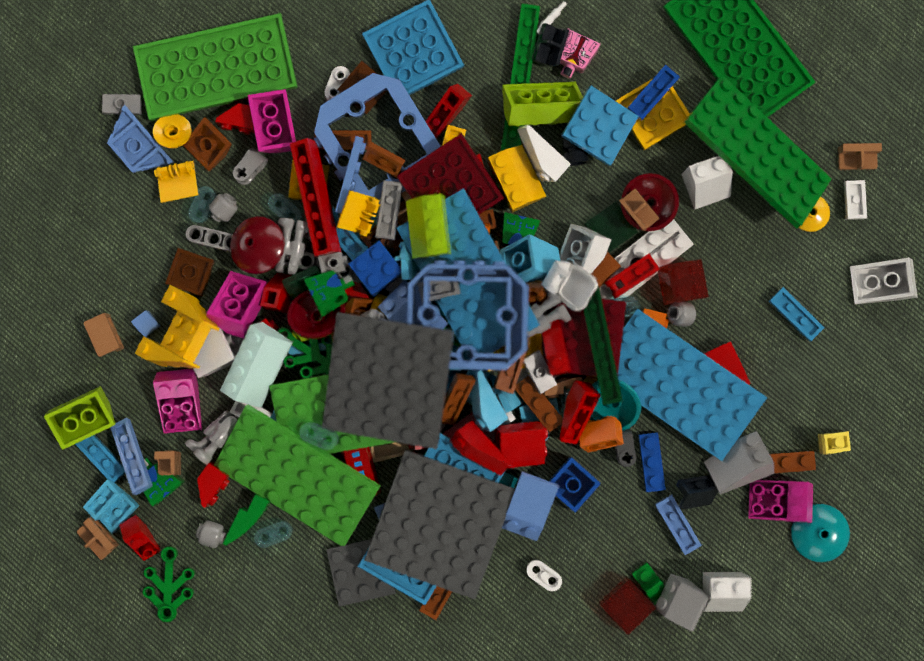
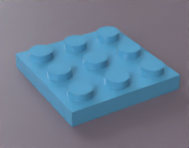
(599, 125)

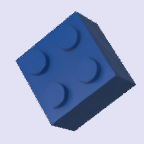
(376, 268)
(574, 484)

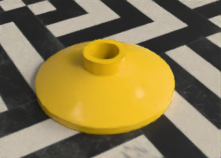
(172, 124)
(819, 220)

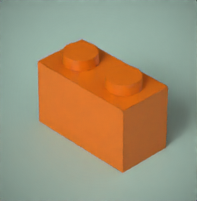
(601, 434)

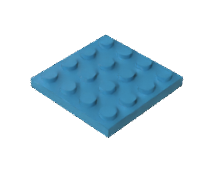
(414, 48)

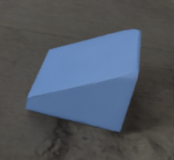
(145, 323)

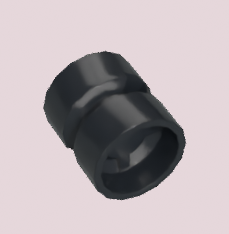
(574, 154)

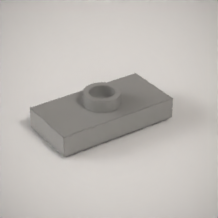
(114, 102)
(539, 372)

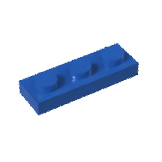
(653, 92)
(651, 462)

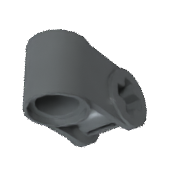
(627, 447)

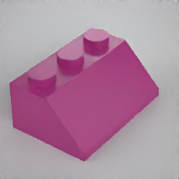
(272, 121)
(237, 304)

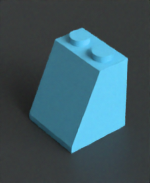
(530, 258)

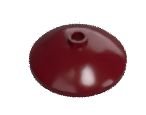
(661, 191)
(266, 247)
(304, 317)

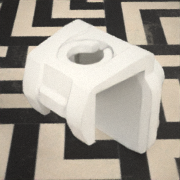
(572, 284)

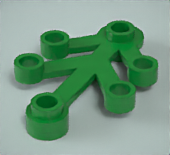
(312, 354)
(168, 587)

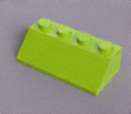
(540, 103)

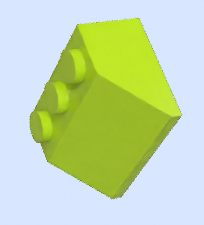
(428, 226)
(80, 418)

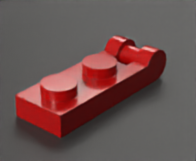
(632, 275)

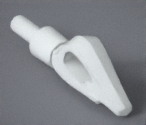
(552, 16)

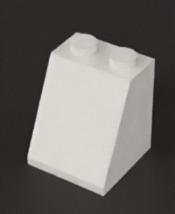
(708, 181)
(217, 352)
(727, 591)

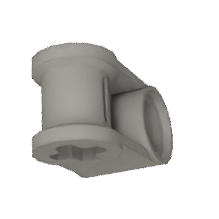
(250, 164)

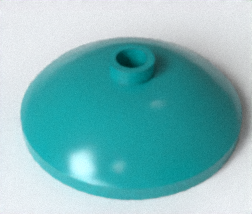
(626, 411)
(808, 536)

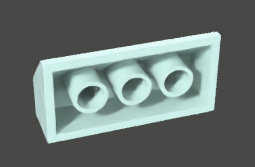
(256, 365)

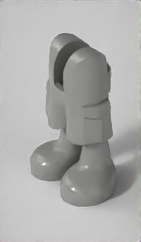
(293, 250)
(559, 313)
(216, 436)

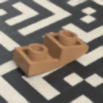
(563, 381)

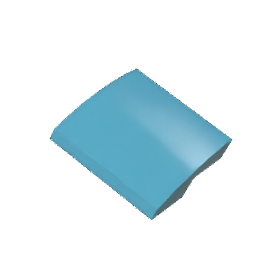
(111, 506)

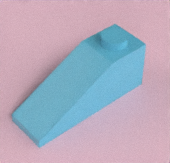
(485, 404)

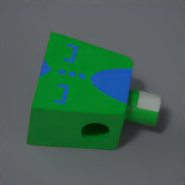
(517, 227)
(328, 290)
(162, 484)

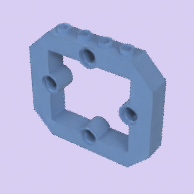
(362, 93)
(516, 303)

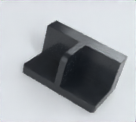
(550, 45)
(697, 491)

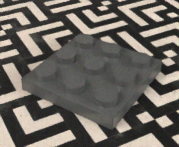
(351, 581)

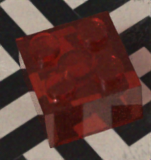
(682, 282)
(627, 605)

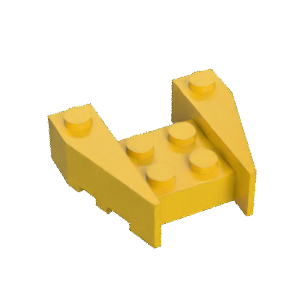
(183, 336)

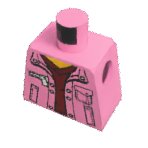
(577, 53)

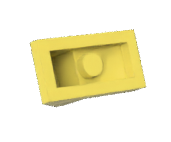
(834, 442)

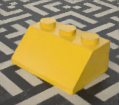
(516, 177)

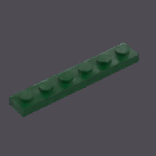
(602, 350)

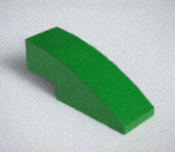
(247, 518)

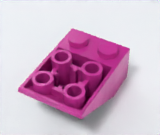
(178, 400)
(781, 501)

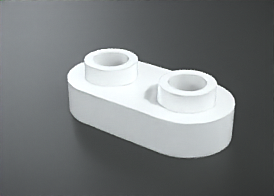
(335, 82)
(543, 575)

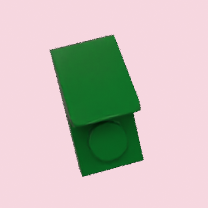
(649, 582)

